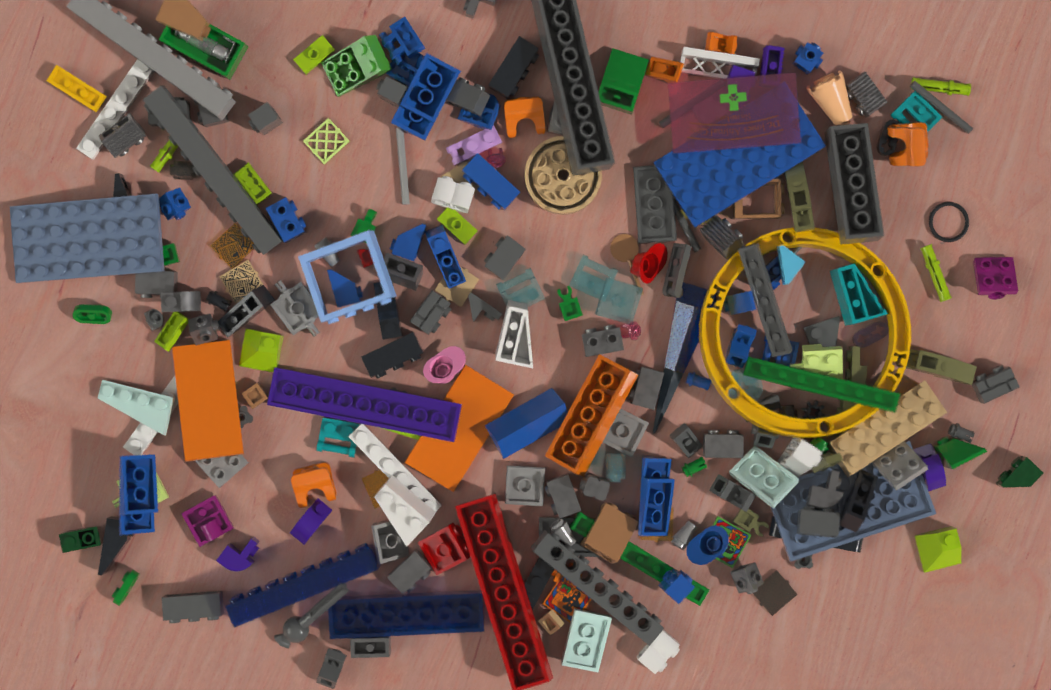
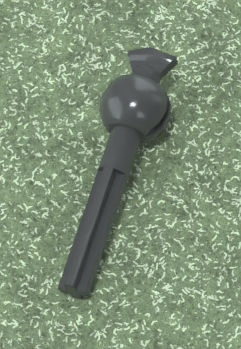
(297, 628)

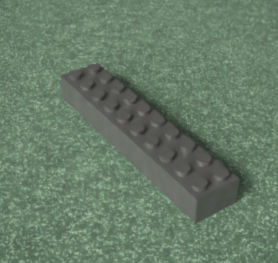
(573, 86)

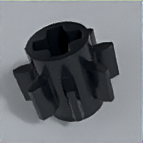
(807, 410)

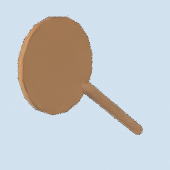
(624, 249)

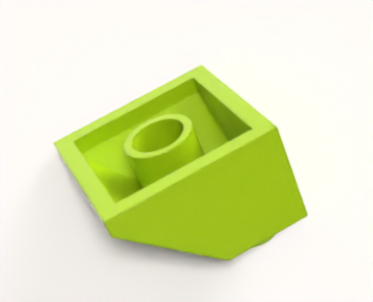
(261, 350)
(939, 548)

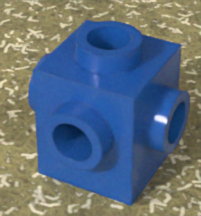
(803, 62)
(174, 204)

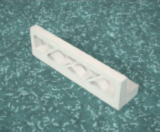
(715, 57)

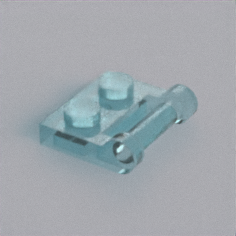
(588, 283)
(530, 294)

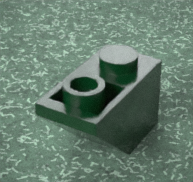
(1021, 474)
(79, 539)

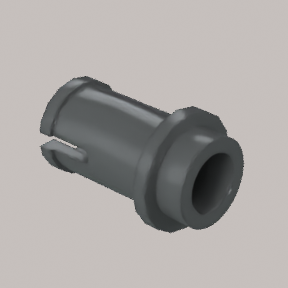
(960, 432)

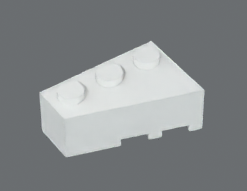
(514, 338)
(799, 457)
(404, 509)

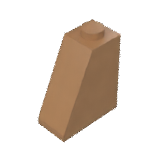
(183, 18)

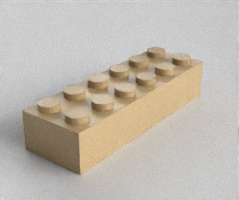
(886, 429)

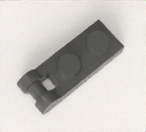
(676, 270)

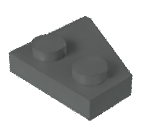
(823, 332)

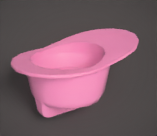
(444, 365)

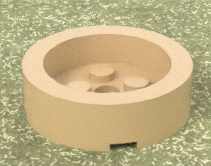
(548, 190)

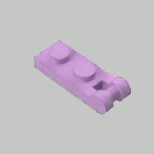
(474, 144)

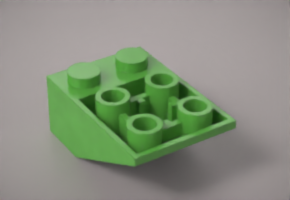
(356, 65)

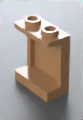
(610, 533)

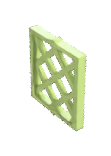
(337, 131)

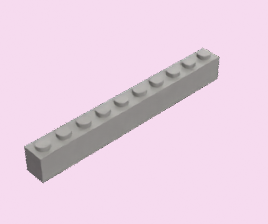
(154, 56)

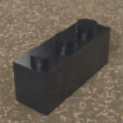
(514, 68)
(393, 355)

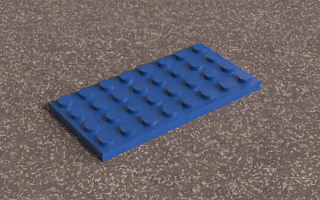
(716, 179)

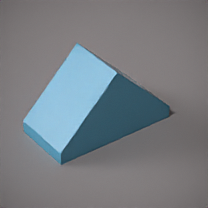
(789, 264)

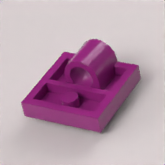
(995, 276)
(207, 520)

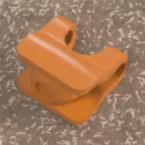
(522, 108)
(916, 142)
(313, 477)

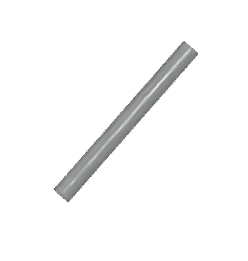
(402, 166)

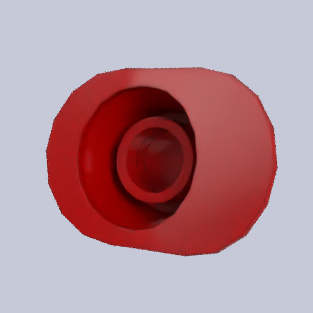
(650, 263)

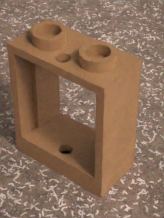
(779, 208)

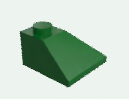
(956, 452)

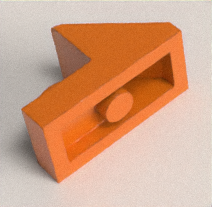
(664, 69)

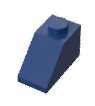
(408, 243)
(344, 290)
(739, 303)

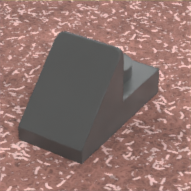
(478, 305)
(686, 440)

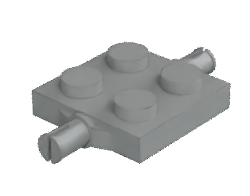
(296, 308)

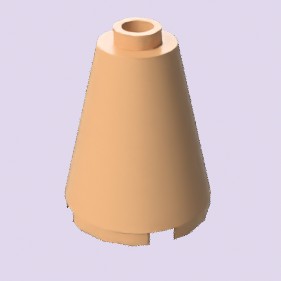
(832, 97)

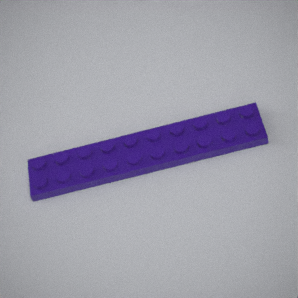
(364, 404)

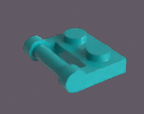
(919, 110)
(336, 430)

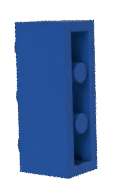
(490, 182)

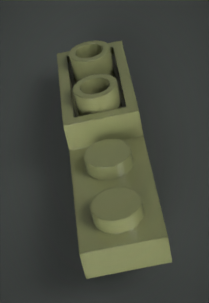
(799, 198)
(941, 366)
(854, 373)

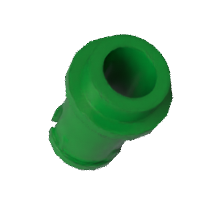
(693, 467)

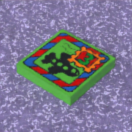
(737, 541)

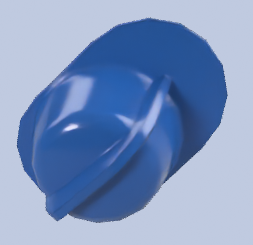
(708, 545)

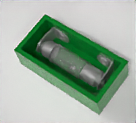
(217, 52)

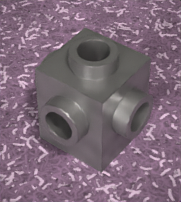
(203, 329)
(763, 438)
(747, 578)

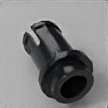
(219, 301)

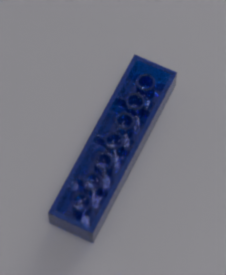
(303, 585)
(407, 614)

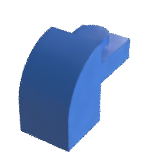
(740, 345)

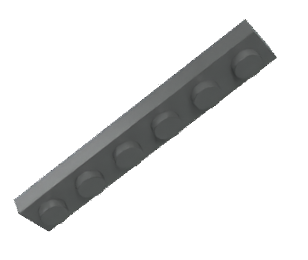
(765, 299)

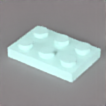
(764, 476)
(586, 640)

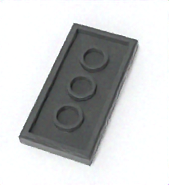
(653, 206)

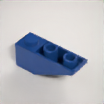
(445, 256)

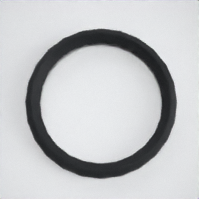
(965, 216)

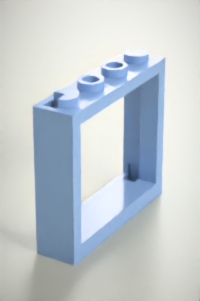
(376, 254)

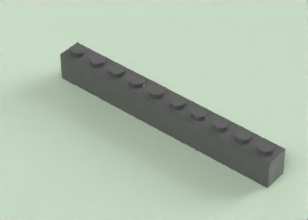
(212, 169)

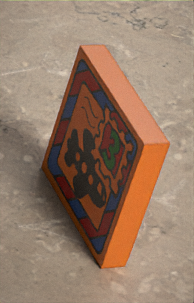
(566, 597)

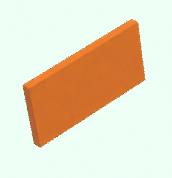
(207, 400)
(481, 404)

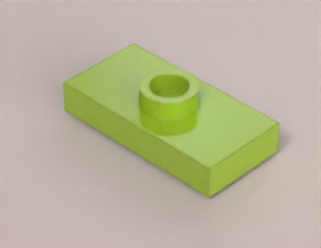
(314, 54)
(252, 183)
(457, 225)
(171, 331)

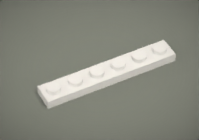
(115, 107)
(143, 434)
(390, 464)

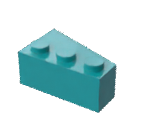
(855, 296)

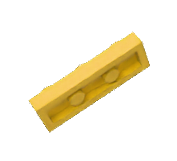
(76, 88)

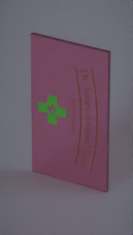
(734, 113)

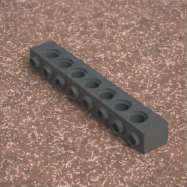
(647, 632)

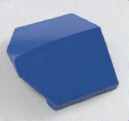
(407, 71)
(487, 117)

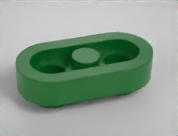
(92, 314)
(820, 444)
(121, 593)

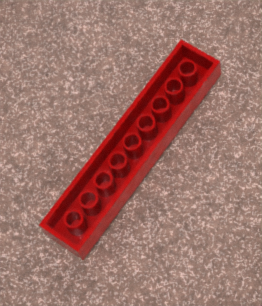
(504, 593)

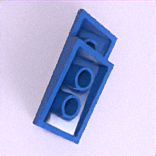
(425, 97)
(527, 422)
(137, 494)
(655, 496)

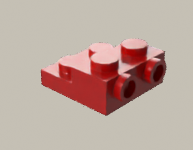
(445, 548)

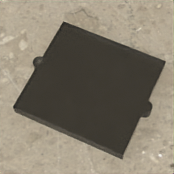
(775, 593)

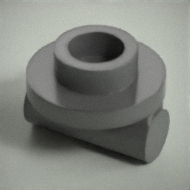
(154, 319)

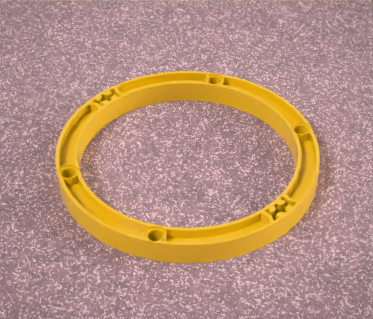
(892, 300)

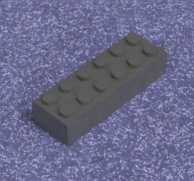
(854, 183)

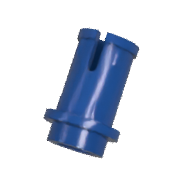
(698, 381)

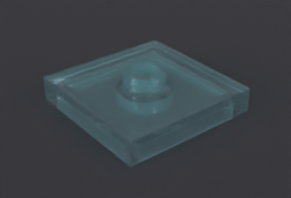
(618, 301)

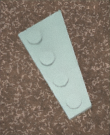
(144, 406)

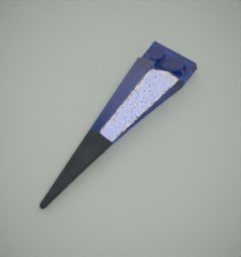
(681, 344)

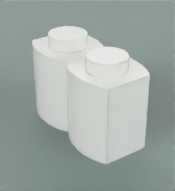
(453, 194)
(657, 654)

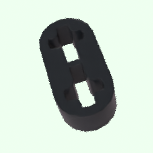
(883, 139)

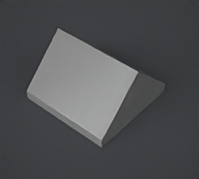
(388, 542)

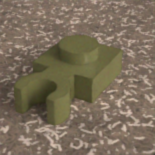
(827, 460)
(749, 520)

